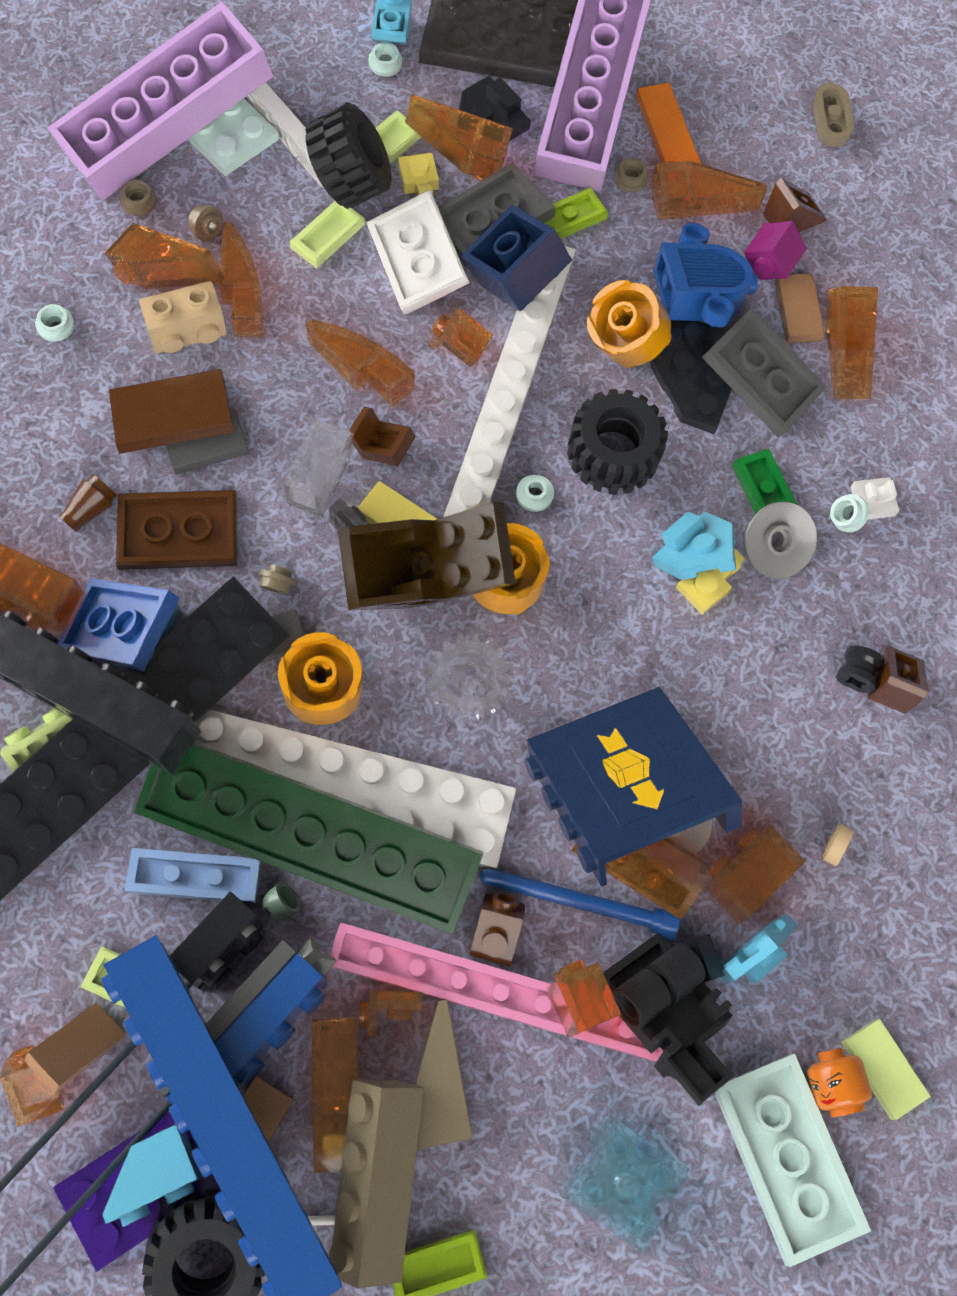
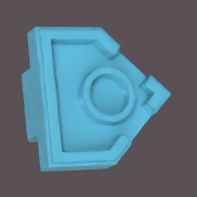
(697, 546)
(760, 952)

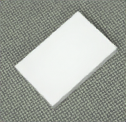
(417, 252)

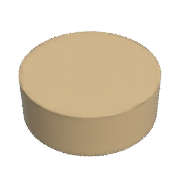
(837, 844)

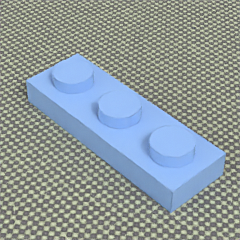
(192, 875)

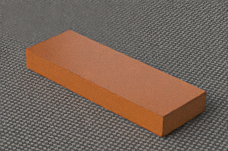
(666, 123)

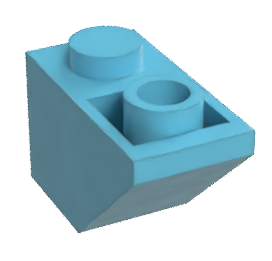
(392, 22)
(150, 1171)

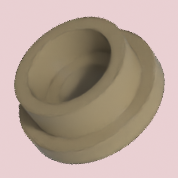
(631, 167)
(134, 190)
(205, 221)
(277, 579)

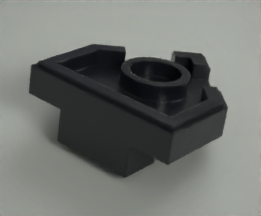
(497, 103)

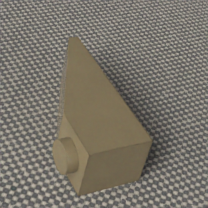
(444, 1103)

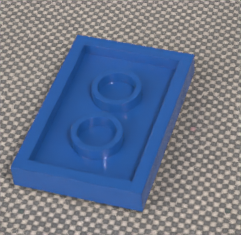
(119, 623)

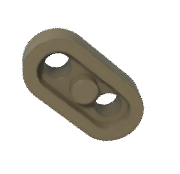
(835, 122)

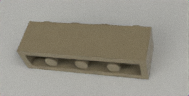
(376, 1182)

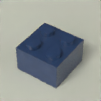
(517, 257)

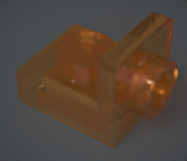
(460, 336)
(395, 1003)
(26, 1092)

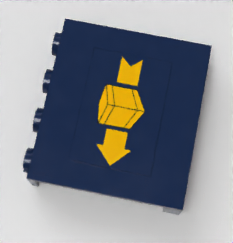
(629, 779)

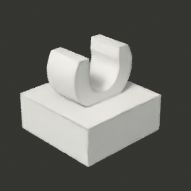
(879, 495)

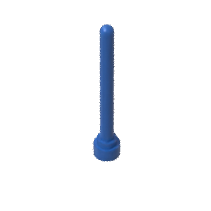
(657, 920)

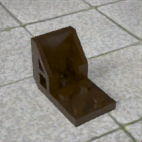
(426, 560)

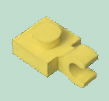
(418, 173)
(708, 587)

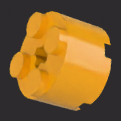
(629, 323)
(530, 572)
(316, 656)

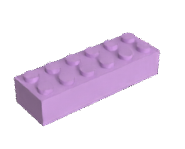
(591, 92)
(162, 100)

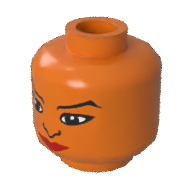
(839, 1083)

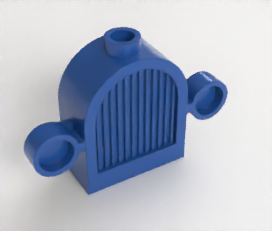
(702, 278)

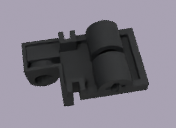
(672, 1009)

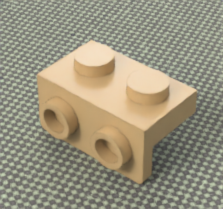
(183, 317)

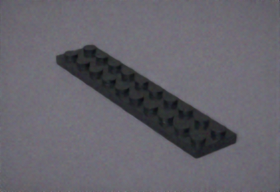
(83, 770)

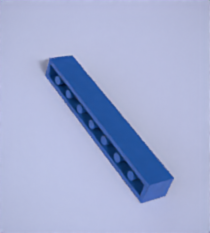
(220, 1122)

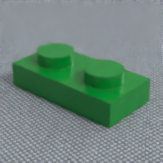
(762, 480)

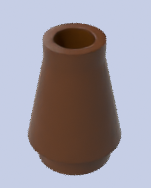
(87, 502)

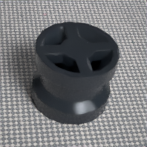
(860, 668)

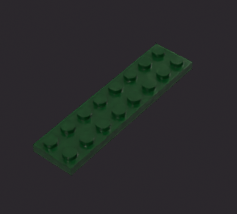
(313, 835)

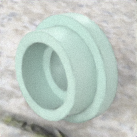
(385, 59)
(49, 315)
(532, 502)
(841, 509)

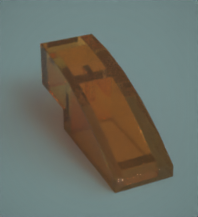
(241, 285)
(362, 361)
(332, 1078)

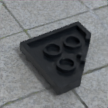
(688, 379)

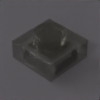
(344, 516)

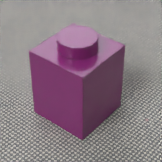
(775, 250)

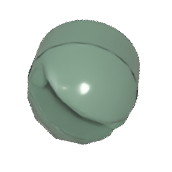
(281, 902)

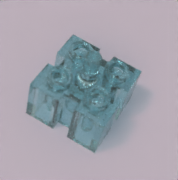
(624, 1183)

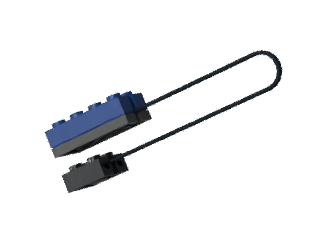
(243, 1028)

